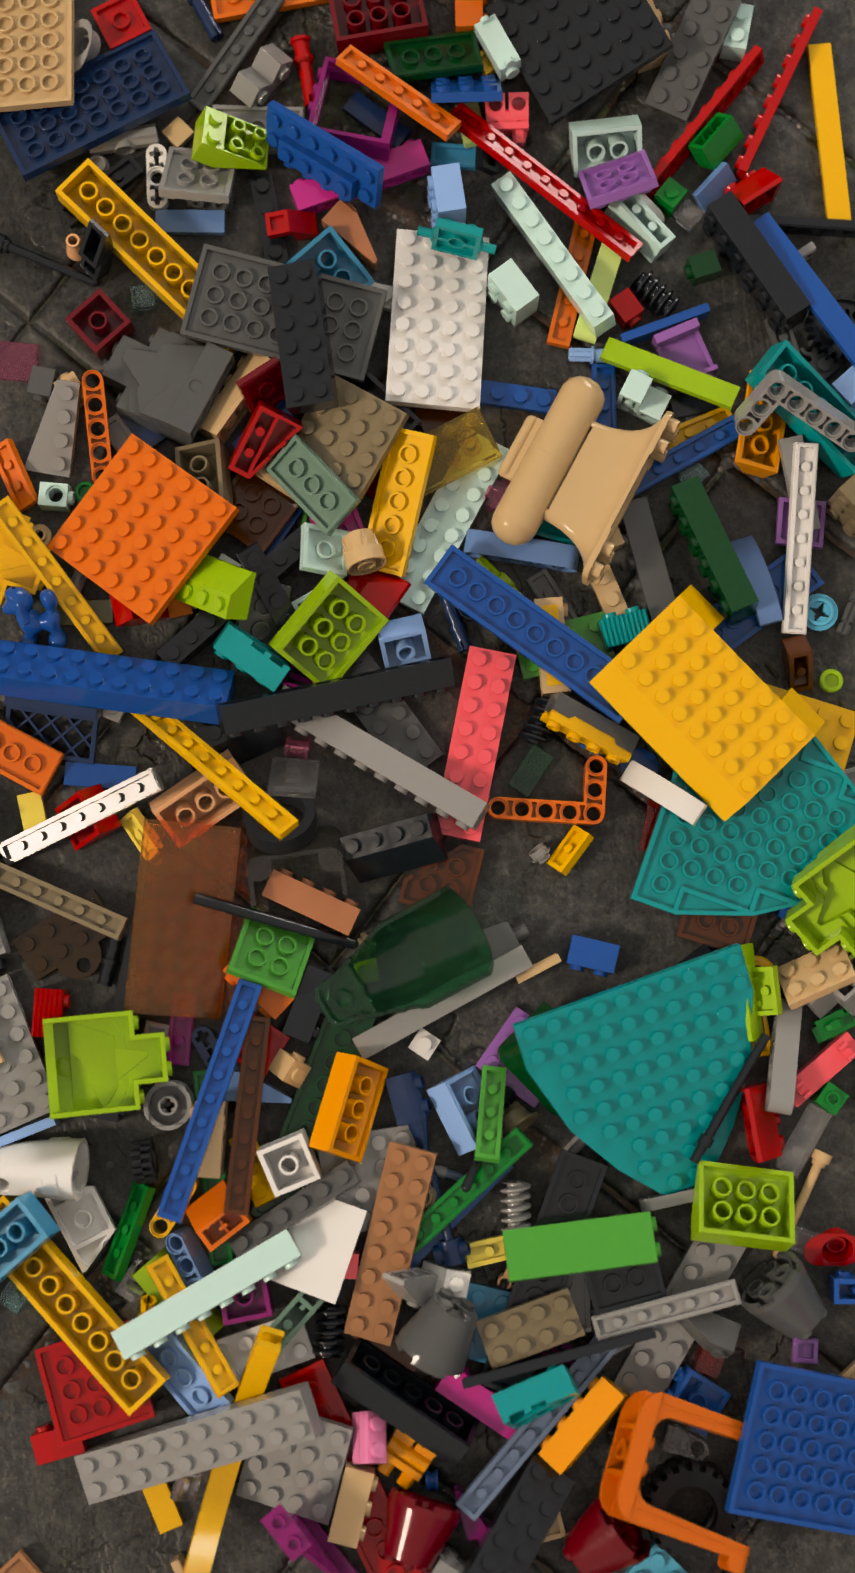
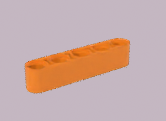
(96, 417)

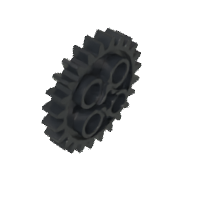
(819, 334)

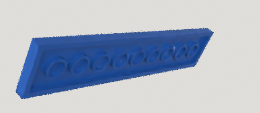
(521, 625)

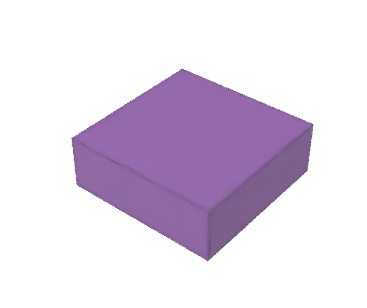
(805, 1350)

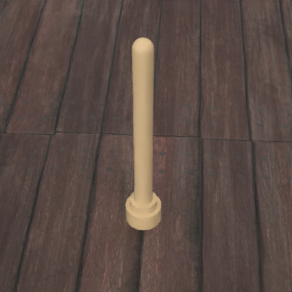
(819, 1161)

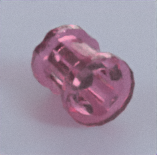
(297, 748)

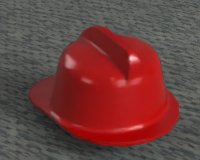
(831, 1248)

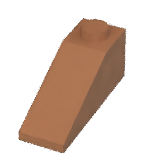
(350, 229)

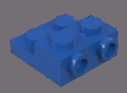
(698, 1390)

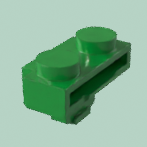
(832, 1025)

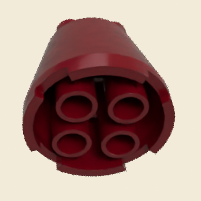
(417, 1529)
(604, 1542)

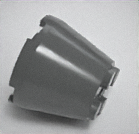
(783, 1296)
(440, 1335)

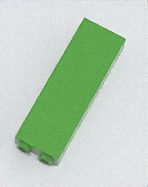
(581, 1246)

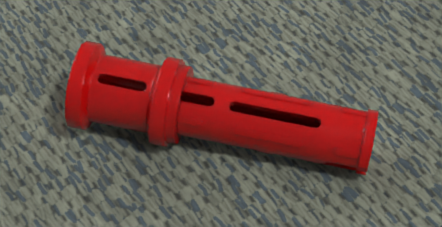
(303, 60)

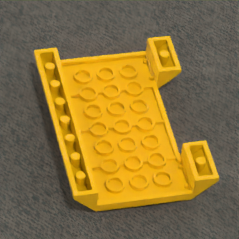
(705, 706)

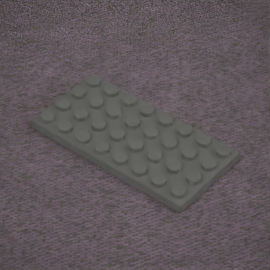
(235, 310)

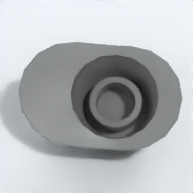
(86, 43)

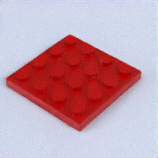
(79, 1397)

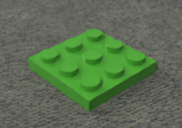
(270, 957)

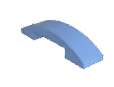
(754, 565)

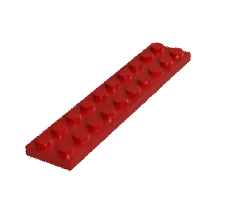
(331, 1406)

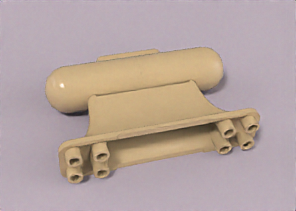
(577, 474)

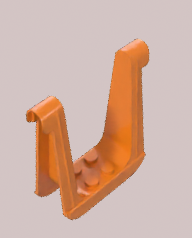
(628, 1464)

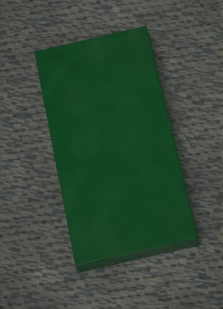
(434, 56)

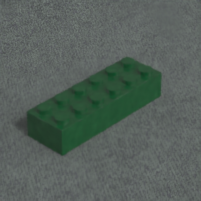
(713, 550)

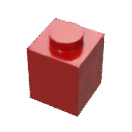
(626, 309)

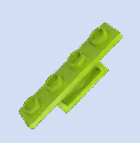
(765, 993)

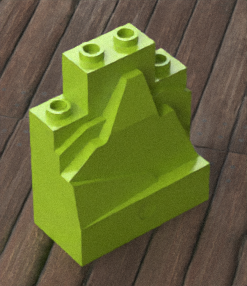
(827, 896)
(100, 1062)

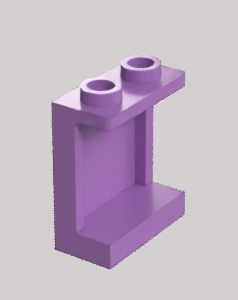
(685, 346)

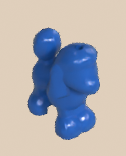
(32, 622)

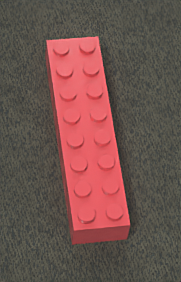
(478, 730)

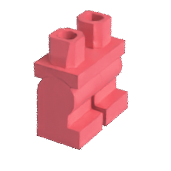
(511, 121)

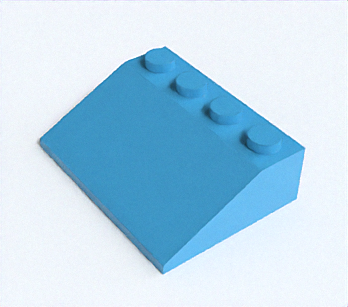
(334, 258)

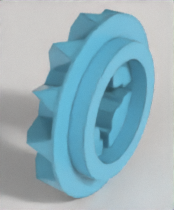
(829, 610)

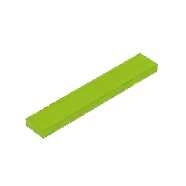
(671, 373)

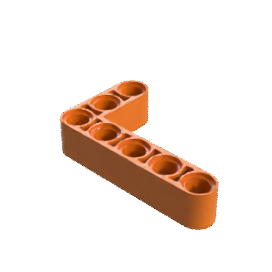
(557, 806)

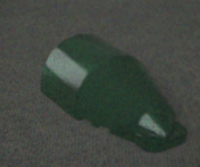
(409, 961)

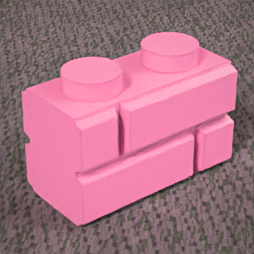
(368, 1439)

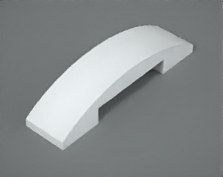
(663, 792)

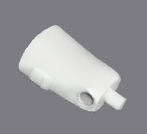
(46, 1168)

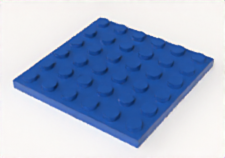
(797, 1450)

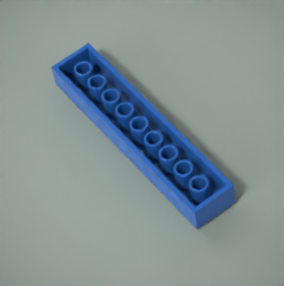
(113, 682)

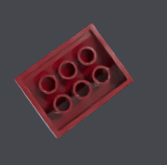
(373, 22)

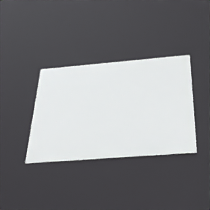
(326, 1248)

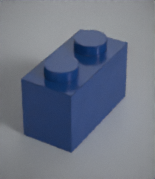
(592, 954)

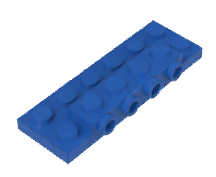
(323, 157)

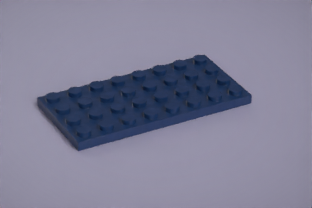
(109, 99)

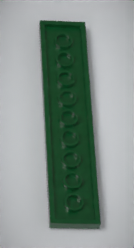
(310, 1094)

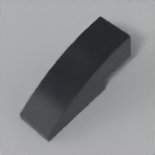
(96, 251)

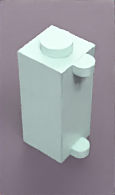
(497, 47)

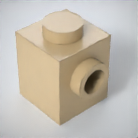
(290, 1067)

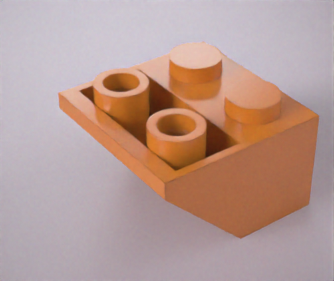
(209, 1218)

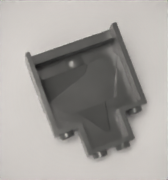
(167, 383)

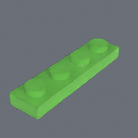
(490, 1114)

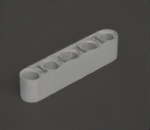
(783, 1060)

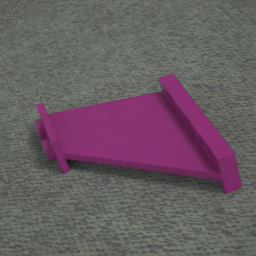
(306, 1538)

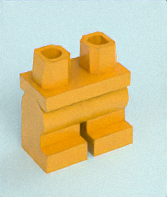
(409, 1458)

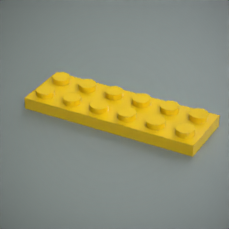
(401, 497)

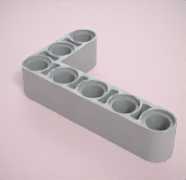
(800, 408)

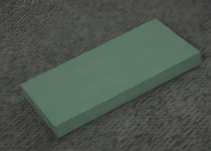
(313, 485)

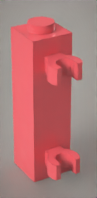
(823, 1066)

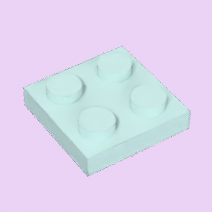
(321, 552)

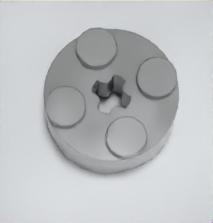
(160, 1115)

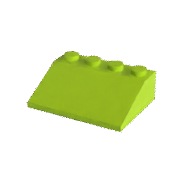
(328, 630)
(743, 1206)

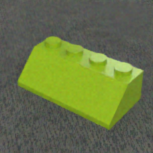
(219, 589)

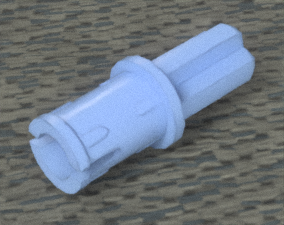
(585, 355)

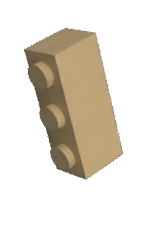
(352, 1505)

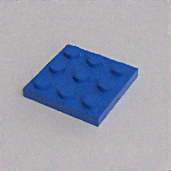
(466, 89)

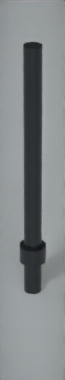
(706, 1140)

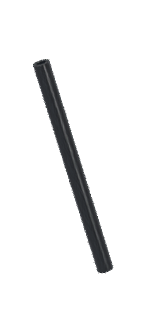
(274, 920)

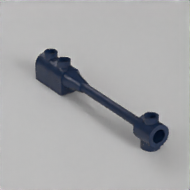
(412, 1110)

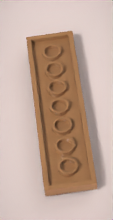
(390, 1241)

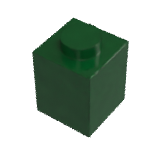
(702, 267)

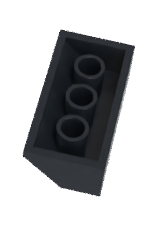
(242, 747)
(394, 847)

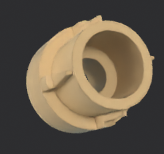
(362, 552)

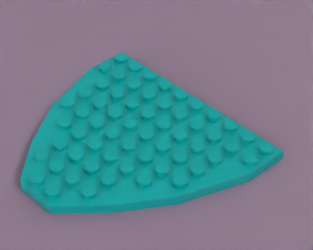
(754, 854)
(647, 1065)

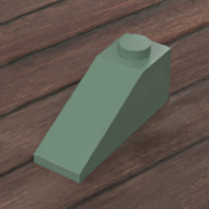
(296, 1315)

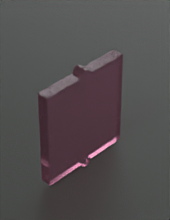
(17, 360)

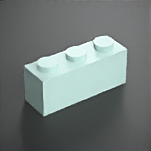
(643, 224)

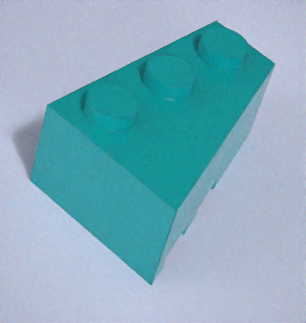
(251, 656)
(536, 1396)

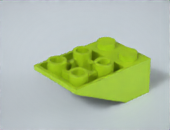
(229, 142)

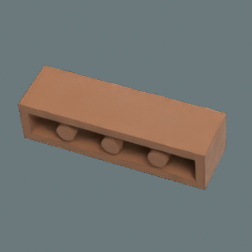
(311, 902)

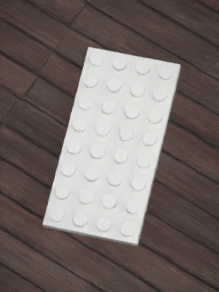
(435, 327)

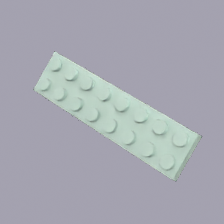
(445, 525)

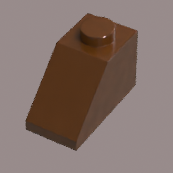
(798, 662)

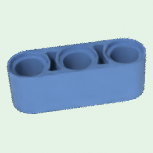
(188, 1255)

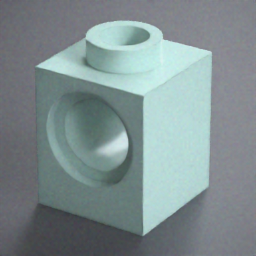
(46, 493)

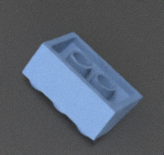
(458, 1107)

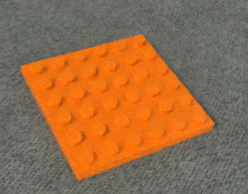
(142, 529)

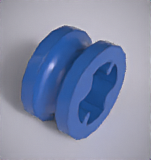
(431, 1480)

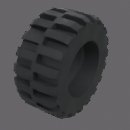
(682, 1474)

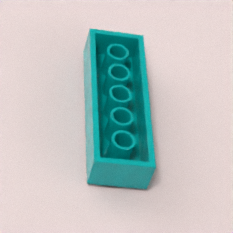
(787, 359)

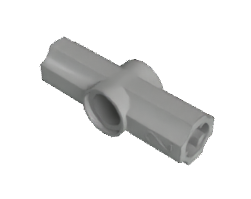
(126, 143)

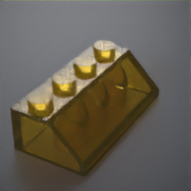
(461, 449)

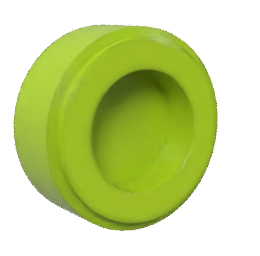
(830, 681)

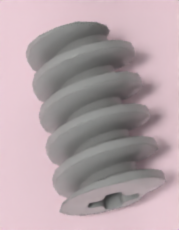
(515, 1204)

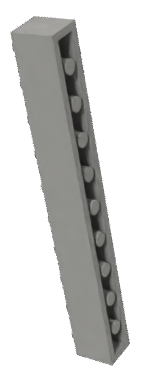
(396, 767)

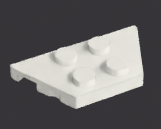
(84, 1225)

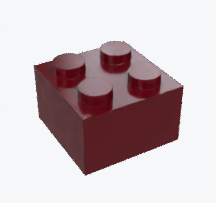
(99, 324)

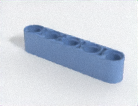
(534, 553)

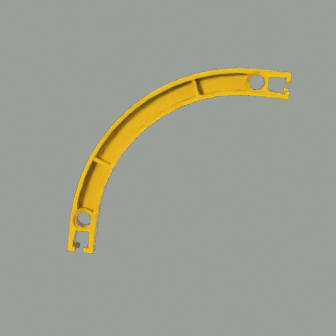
(222, 1479)

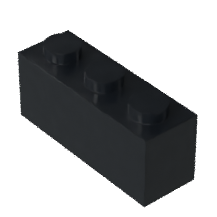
(305, 1010)

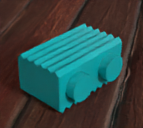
(623, 628)

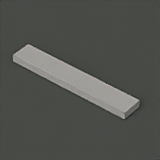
(666, 1310)

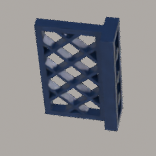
(59, 710)

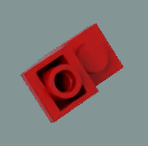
(291, 222)

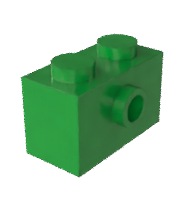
(715, 141)

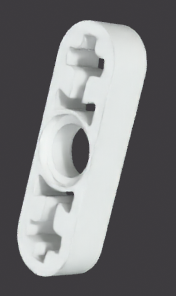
(151, 169)

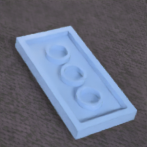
(187, 1379)

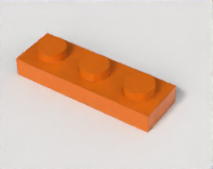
(16, 476)

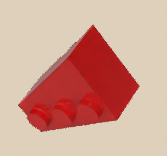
(262, 438)

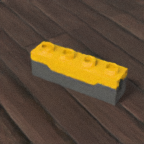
(589, 728)

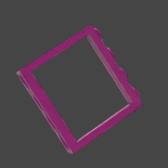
(367, 145)

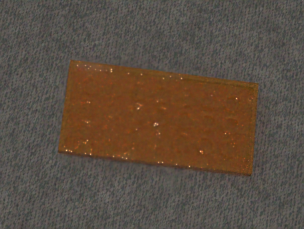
(175, 943)

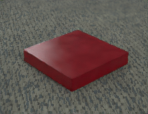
(263, 384)

